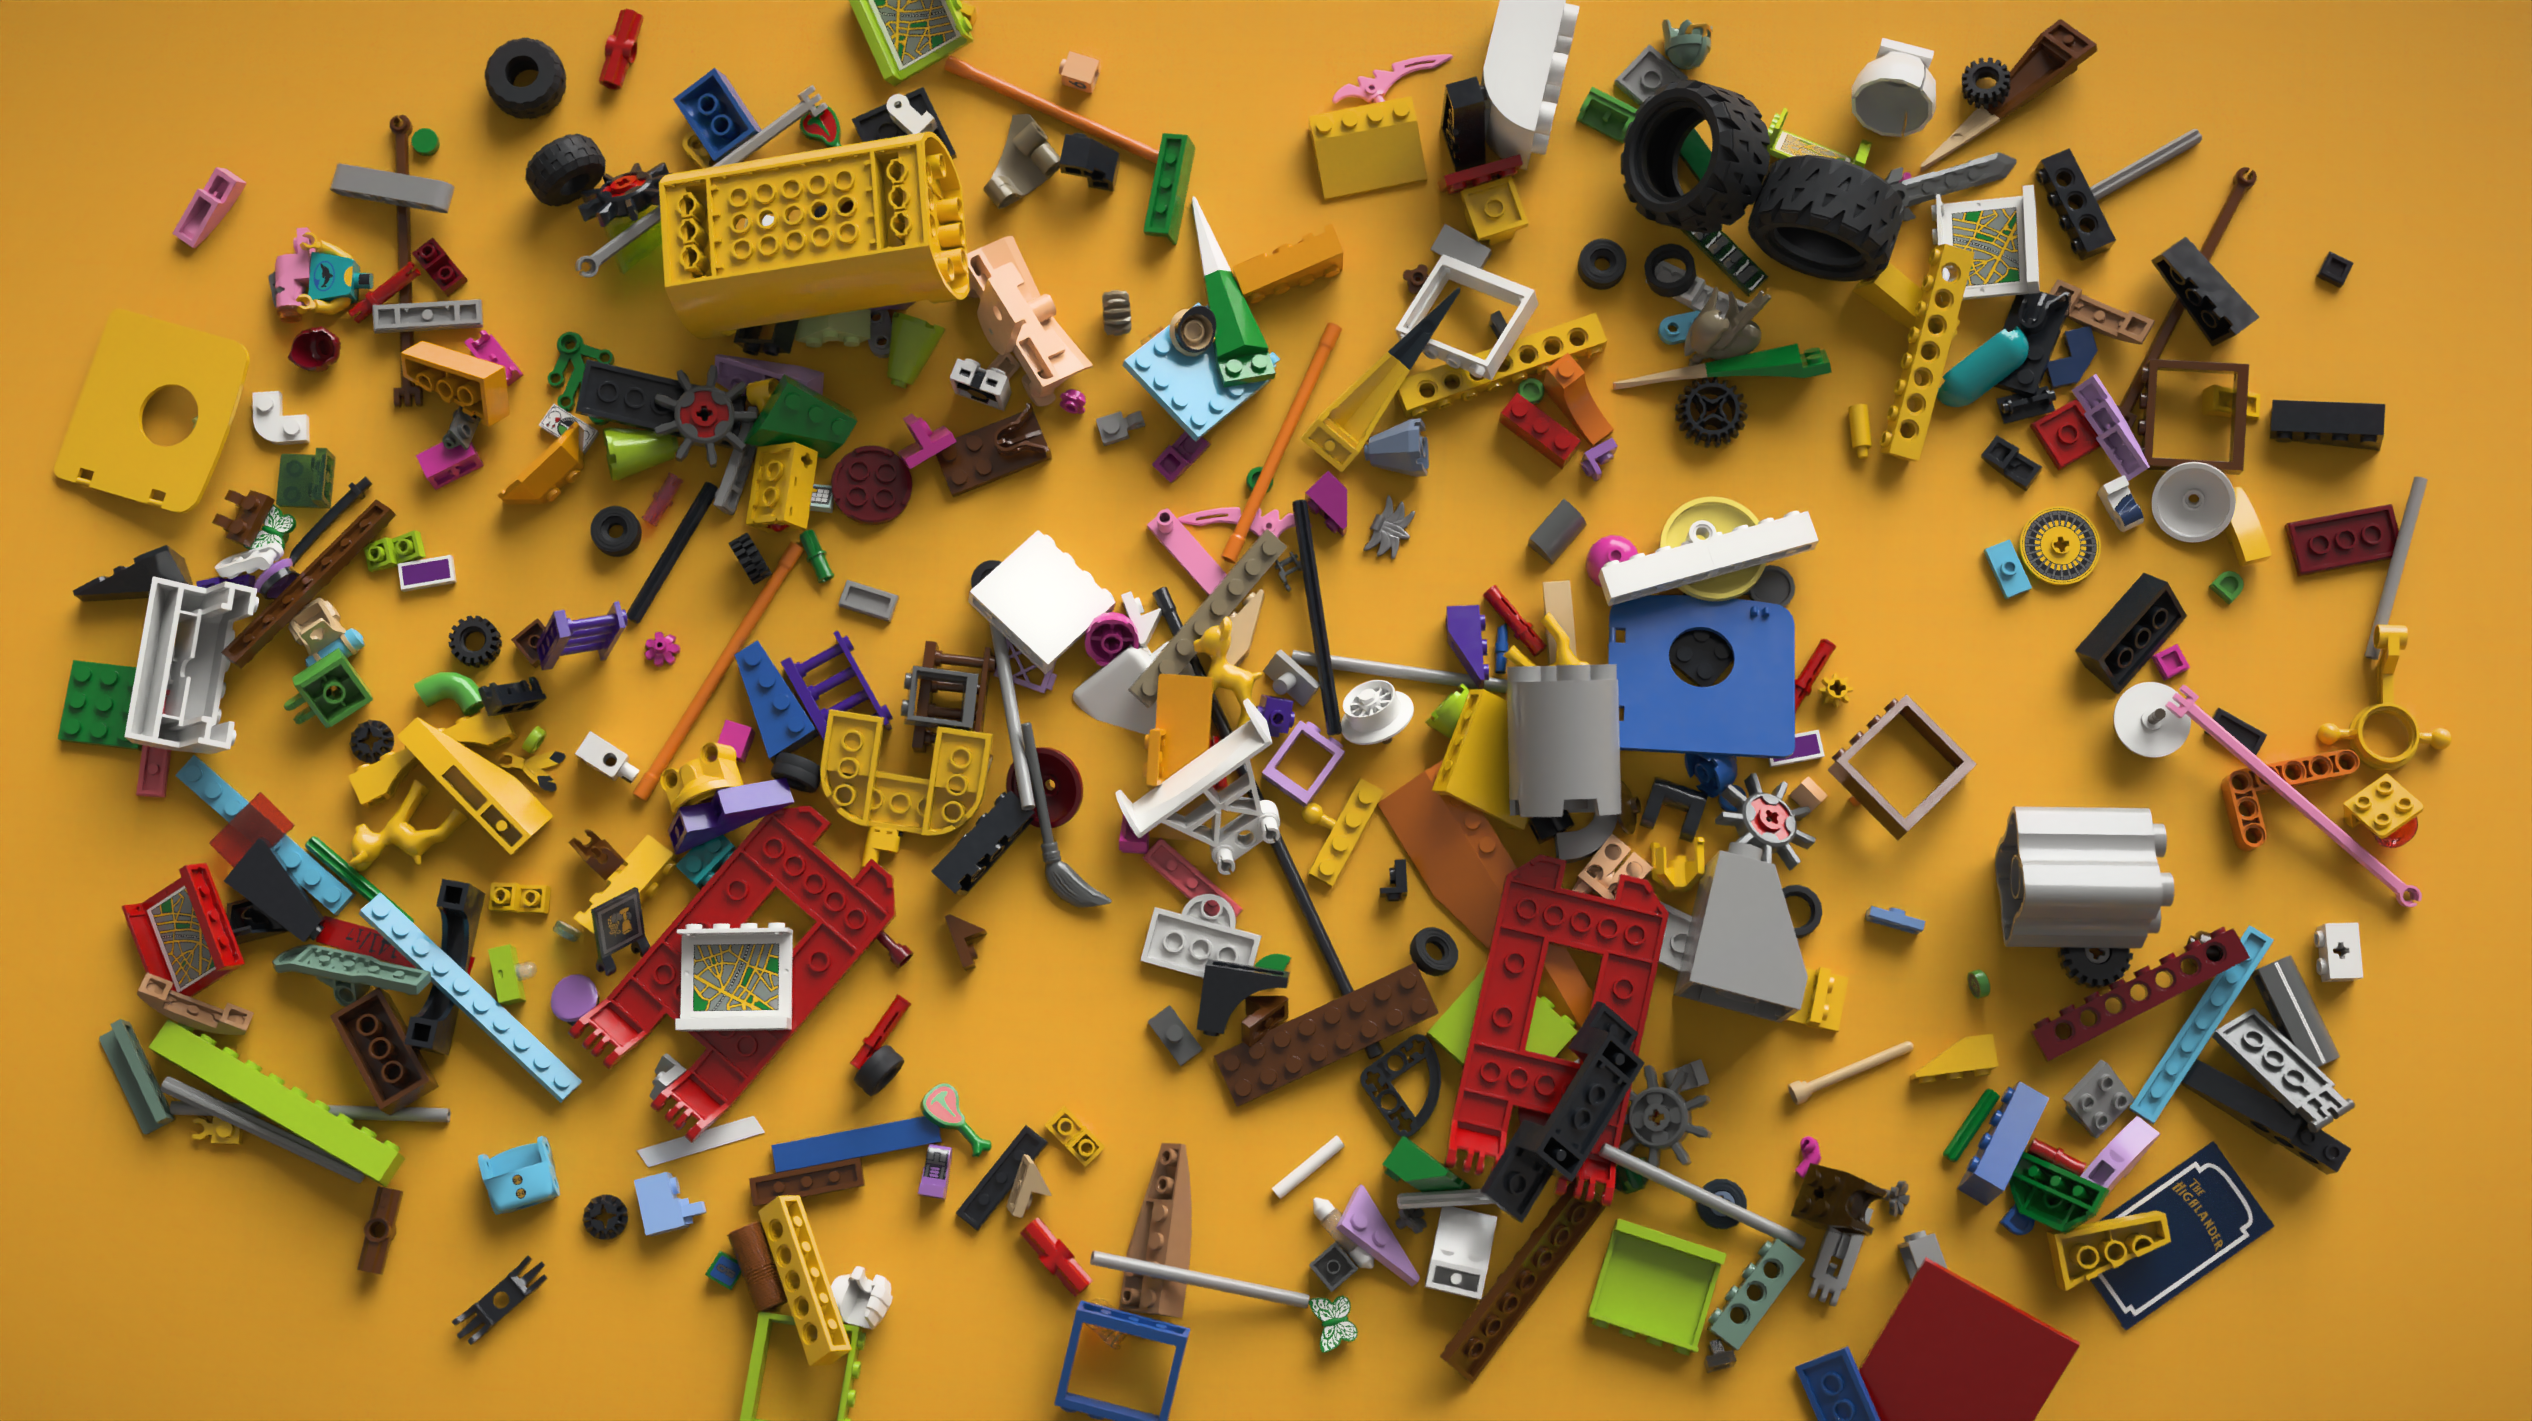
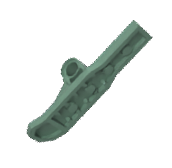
(350, 972)

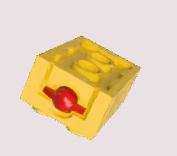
(782, 487)

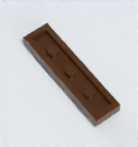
(808, 1181)

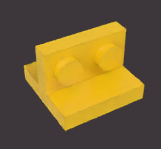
(1822, 1000)

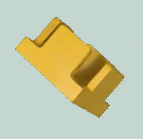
(1494, 210)

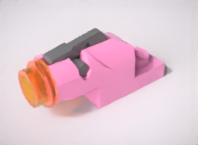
(291, 279)

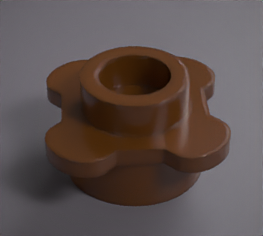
(1411, 275)

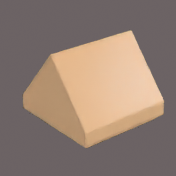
(1006, 363)
(1808, 794)

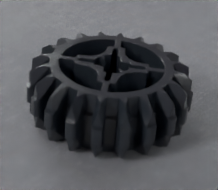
(1705, 404)

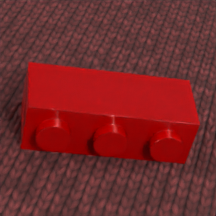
(1539, 430)

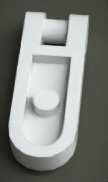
(250, 561)

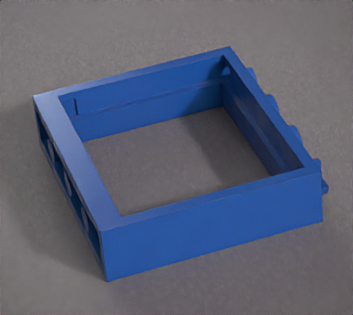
(1129, 1324)

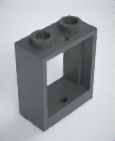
(968, 700)

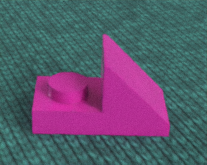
(1130, 842)

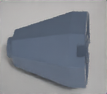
(1400, 449)

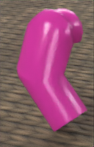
(1810, 1154)

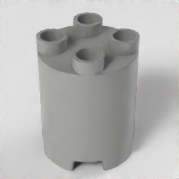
(1563, 740)

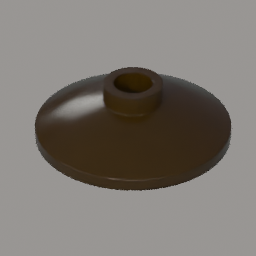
(1629, 808)

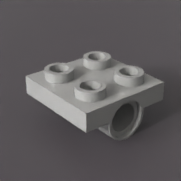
(2098, 1099)

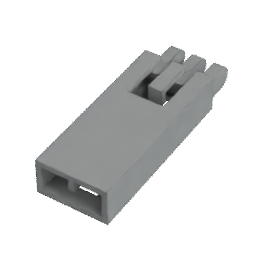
(1842, 1248)

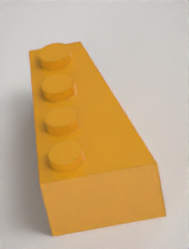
(1290, 266)
(460, 379)

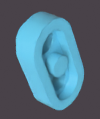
(1681, 322)

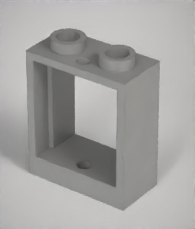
(1916, 1248)

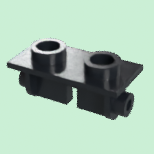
(2021, 407)

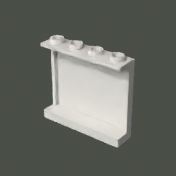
(1040, 600)

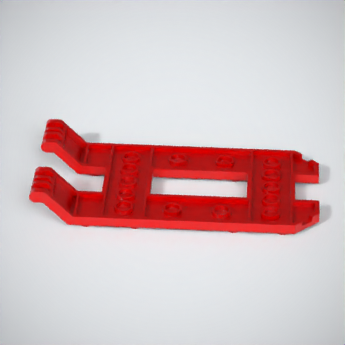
(771, 857)
(1496, 1065)

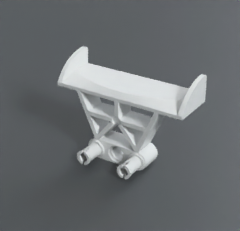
(1199, 777)

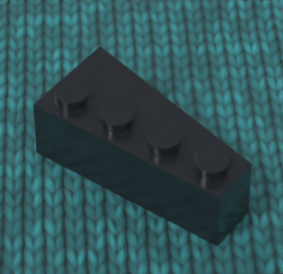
(1465, 123)
(2204, 292)
(2328, 423)

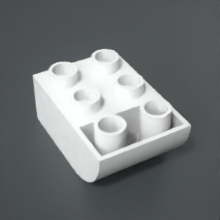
(1525, 74)

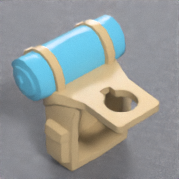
(321, 633)

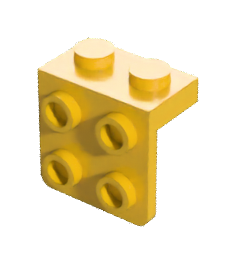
(2382, 807)

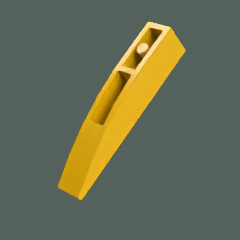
(482, 788)

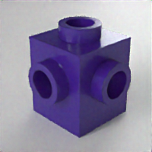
(1281, 709)

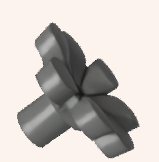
(1897, 1198)
(1412, 1219)

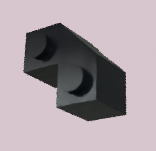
(1090, 159)

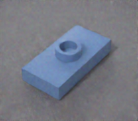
(1895, 919)

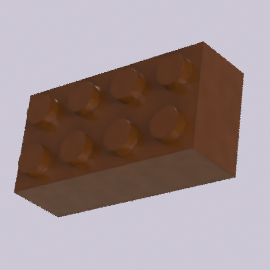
(376, 1043)

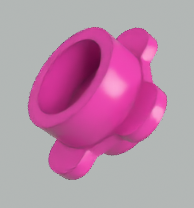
(1073, 401)

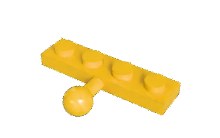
(1343, 831)

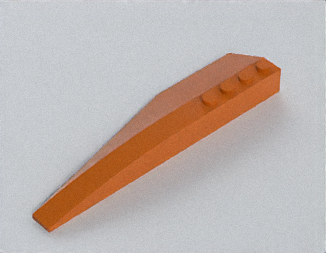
(1467, 872)

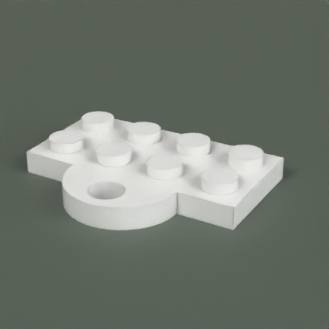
(1191, 938)

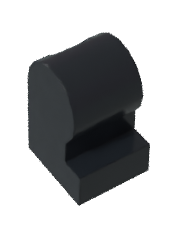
(1547, 827)

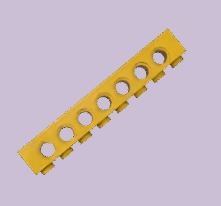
(1958, 263)
(1585, 328)

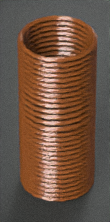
(757, 1261)

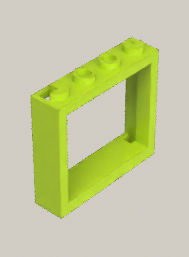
(758, 1362)

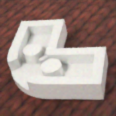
(274, 426)

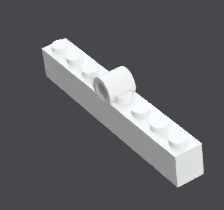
(1707, 558)

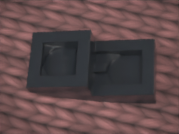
(2010, 463)

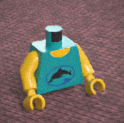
(332, 280)

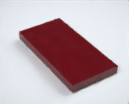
(2343, 539)

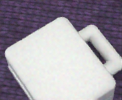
(1107, 694)

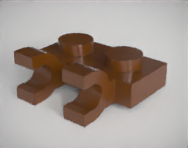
(249, 519)

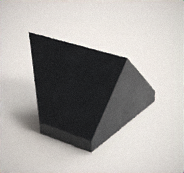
(251, 922)

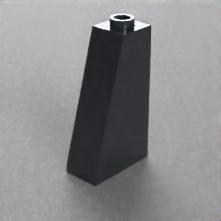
(273, 888)

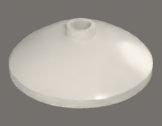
(2191, 520)

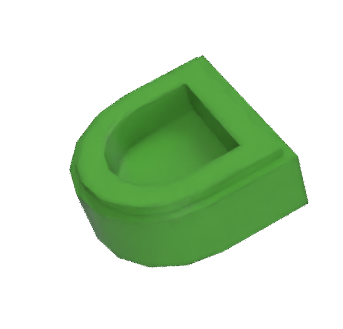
(2228, 586)

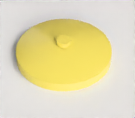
(1724, 516)

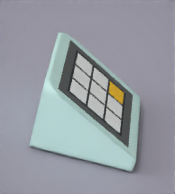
(822, 499)

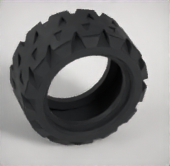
(1735, 165)
(1826, 218)

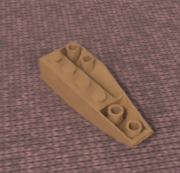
(1161, 1236)

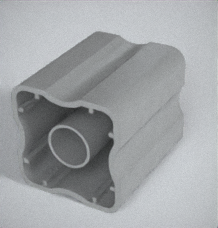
(2081, 877)

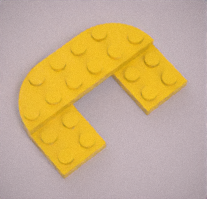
(899, 800)

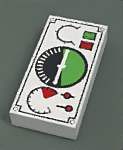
(559, 420)

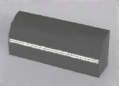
(2295, 1010)

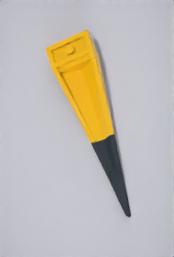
(1350, 419)

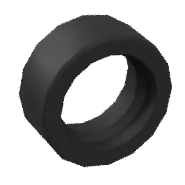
(1665, 252)
(1815, 906)

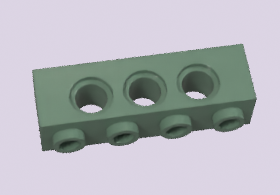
(1787, 1264)

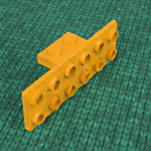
(1178, 737)

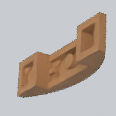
(2104, 318)
(192, 1012)

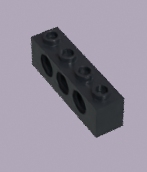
(2065, 167)

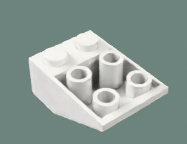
(1461, 1252)

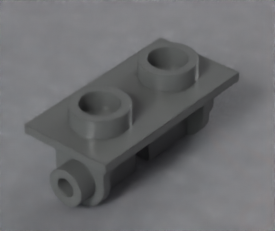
(461, 430)

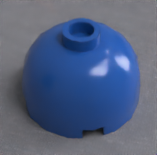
(1712, 771)

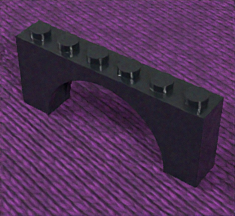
(460, 914)

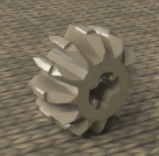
(1116, 312)

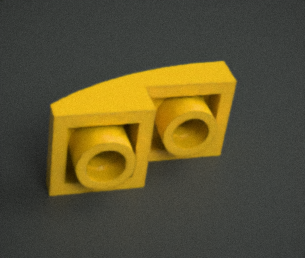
(519, 898)
(1074, 1136)

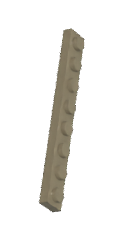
(1210, 613)

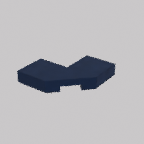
(2081, 351)

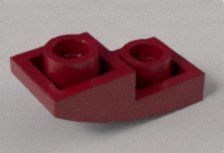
(440, 267)

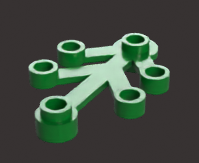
(578, 363)

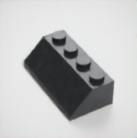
(2131, 632)

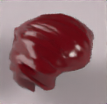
(315, 349)

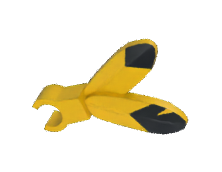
(534, 765)

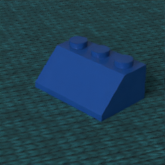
(717, 114)

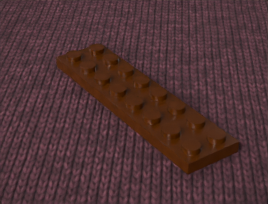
(1327, 1034)
(1521, 1283)

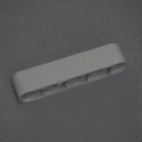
(392, 188)

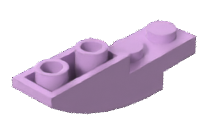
(2121, 1154)

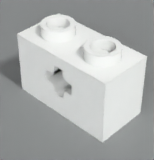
(2342, 938)

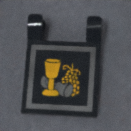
(617, 926)

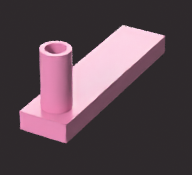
(1186, 550)

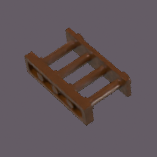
(932, 658)

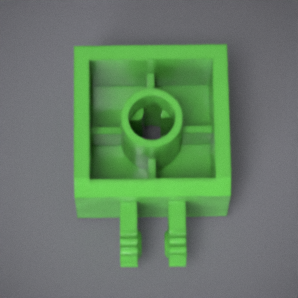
(323, 702)

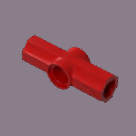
(621, 49)
(1056, 1257)

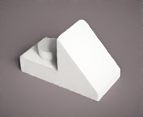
(1144, 623)

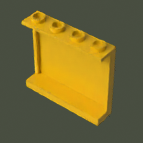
(1477, 759)

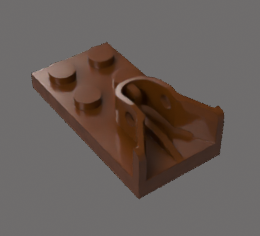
(994, 452)

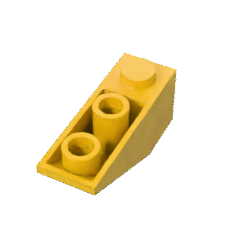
(1967, 1055)

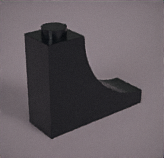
(1228, 985)

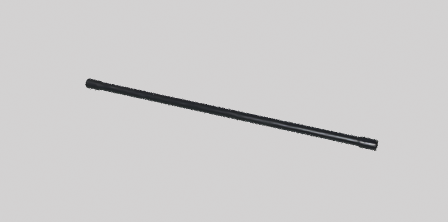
(1168, 608)

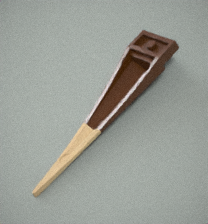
(2043, 65)

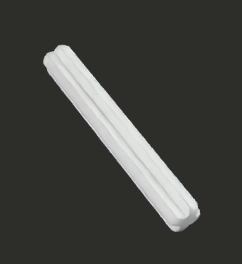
(1441, 1199)

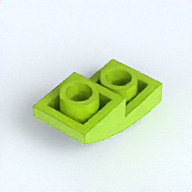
(391, 552)

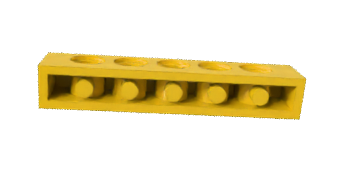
(804, 1280)

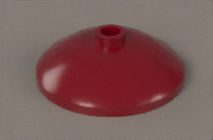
(1067, 795)

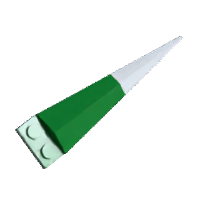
(1238, 343)

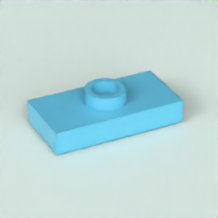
(2007, 569)

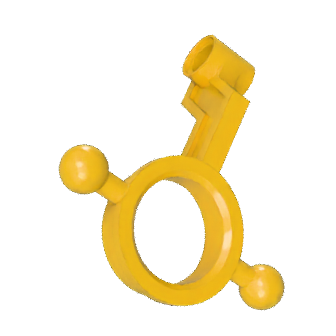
(2391, 640)

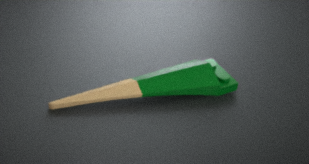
(1780, 362)

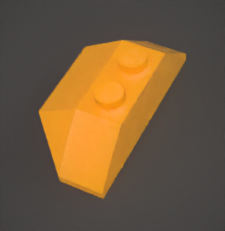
(550, 471)

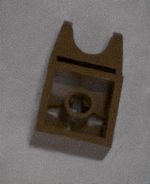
(1836, 1201)

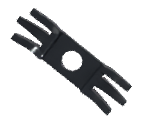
(485, 1307)

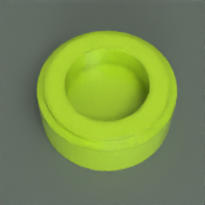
(534, 740)

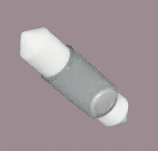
(1329, 1218)

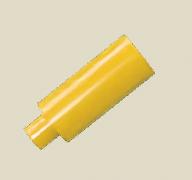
(1860, 429)

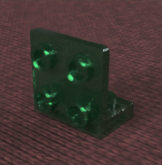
(306, 480)

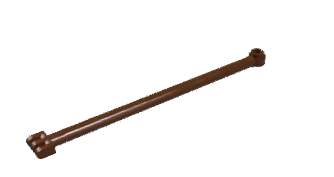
(401, 134)
(2177, 309)

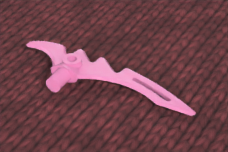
(1374, 89)
(1259, 525)

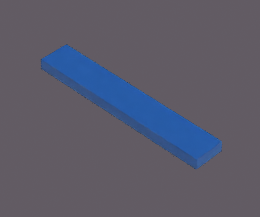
(855, 1143)

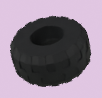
(515, 58)
(565, 169)

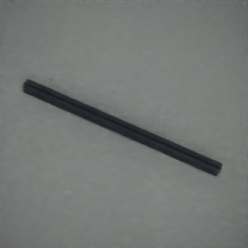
(1317, 617)

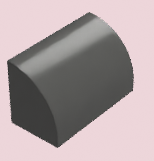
(1557, 532)

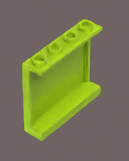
(1546, 1036)
(1655, 1286)

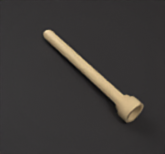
(1801, 1091)

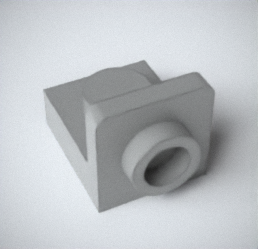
(667, 1072)

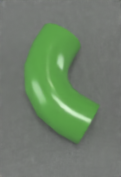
(450, 686)

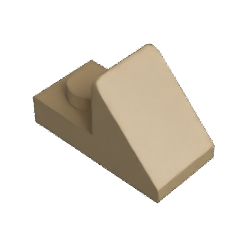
(1026, 1181)

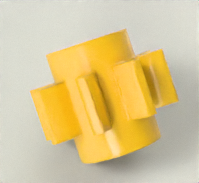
(1840, 685)

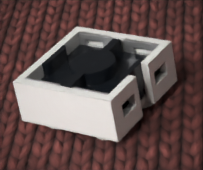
(981, 385)

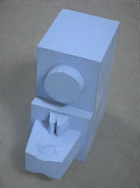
(660, 1206)

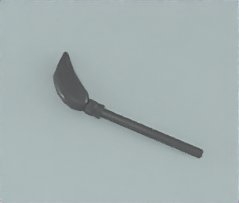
(1059, 875)

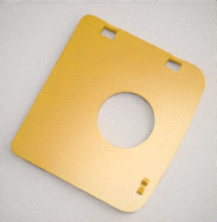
(106, 429)

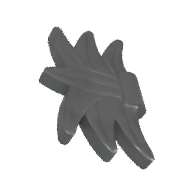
(1389, 529)

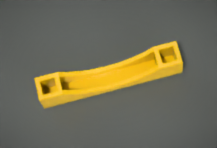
(382, 779)

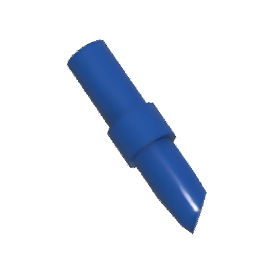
(1501, 648)

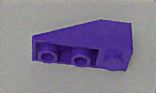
(1465, 639)

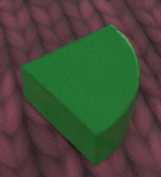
(1274, 961)

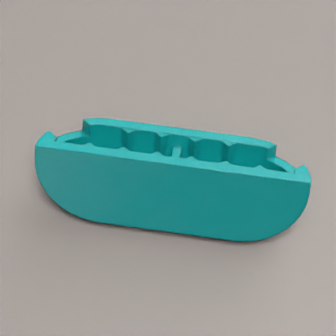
(1984, 368)

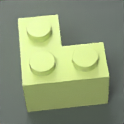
(845, 327)

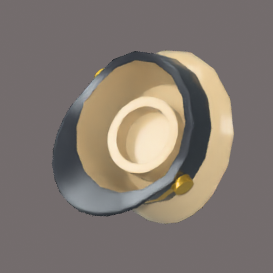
(1193, 330)

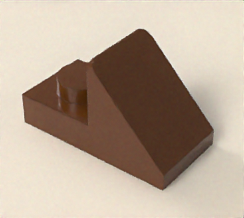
(961, 933)
(1262, 1015)

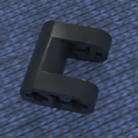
(1677, 797)

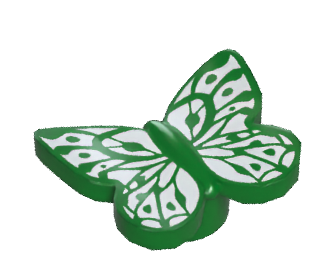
(275, 529)
(1334, 1321)

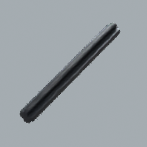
(672, 552)

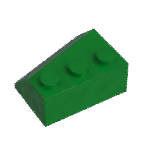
(801, 417)
(1420, 1169)

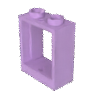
(1285, 784)

